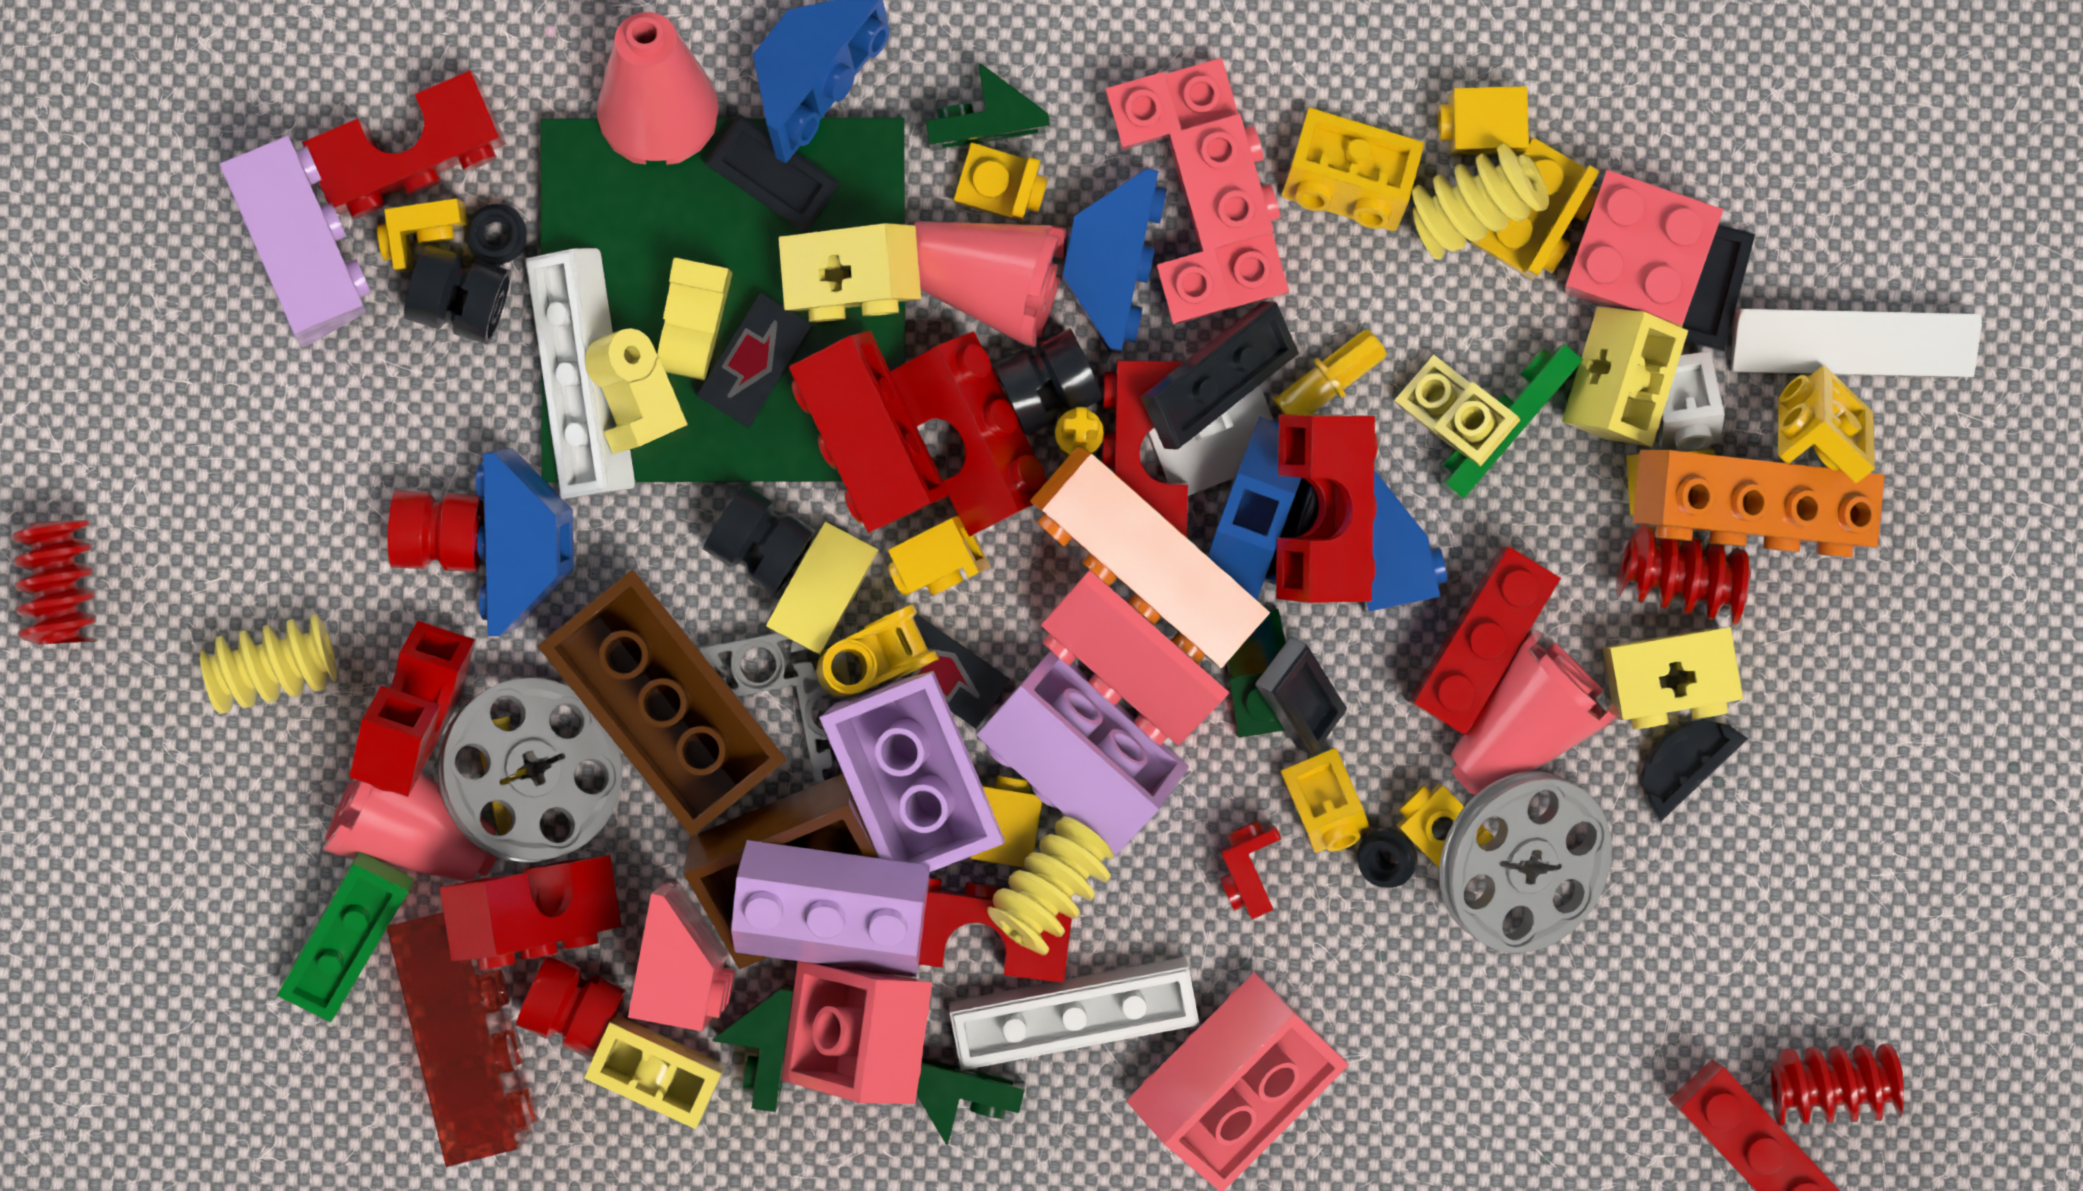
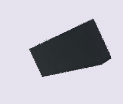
(1219, 375)

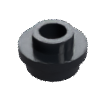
(477, 234)
(1376, 868)

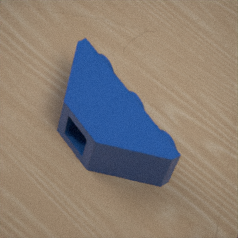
(813, 63)
(1110, 255)
(1254, 512)
(522, 540)

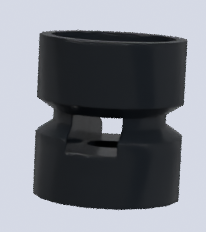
(437, 286)
(1070, 377)
(759, 539)

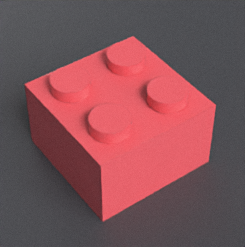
(1643, 249)
(856, 1033)

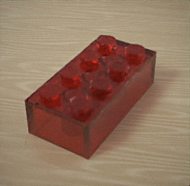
(462, 1043)

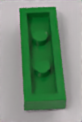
(1544, 377)
(345, 936)

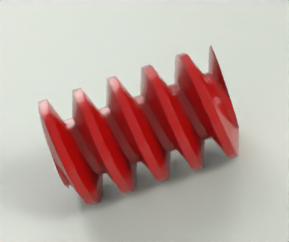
(1686, 572)
(54, 582)
(1837, 1082)

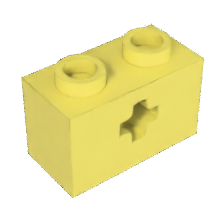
(880, 263)
(1625, 376)
(1710, 670)
(655, 1071)

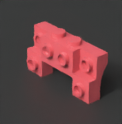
(1219, 184)

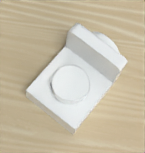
(1693, 407)

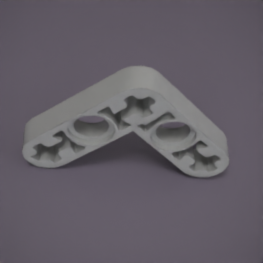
(806, 683)

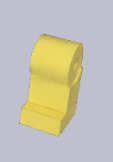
(692, 317)
(634, 389)

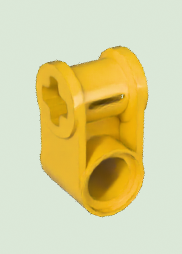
(879, 653)

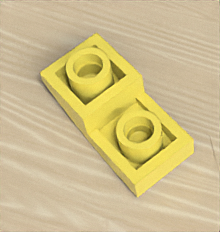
(1457, 410)
(822, 588)

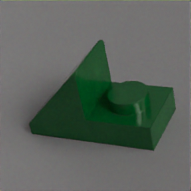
(1005, 117)
(1245, 668)
(764, 1028)
(944, 1084)

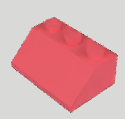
(1131, 661)
(679, 965)
(1236, 1083)

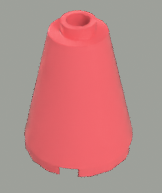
(655, 94)
(993, 272)
(1531, 717)
(406, 831)

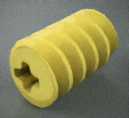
(1478, 201)
(268, 665)
(1050, 883)

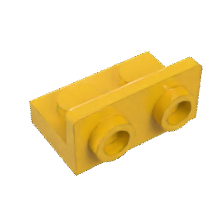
(1353, 170)
(1538, 240)
(1829, 417)

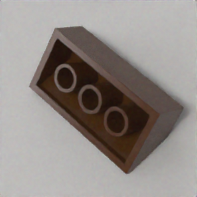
(662, 702)

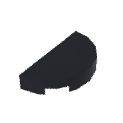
(1684, 760)

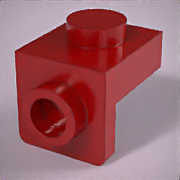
(1243, 883)

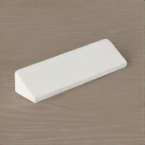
(568, 316)
(1855, 342)
(1073, 1013)

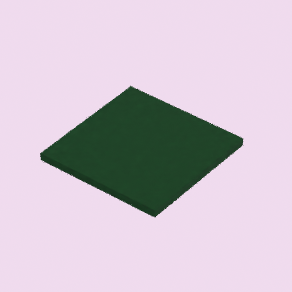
(688, 212)

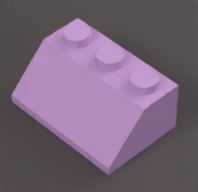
(296, 238)
(1082, 752)
(911, 773)
(830, 908)

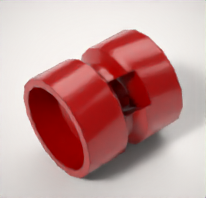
(434, 530)
(570, 1006)

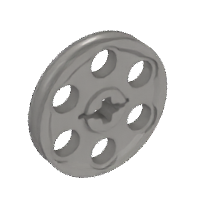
(523, 799)
(1515, 842)

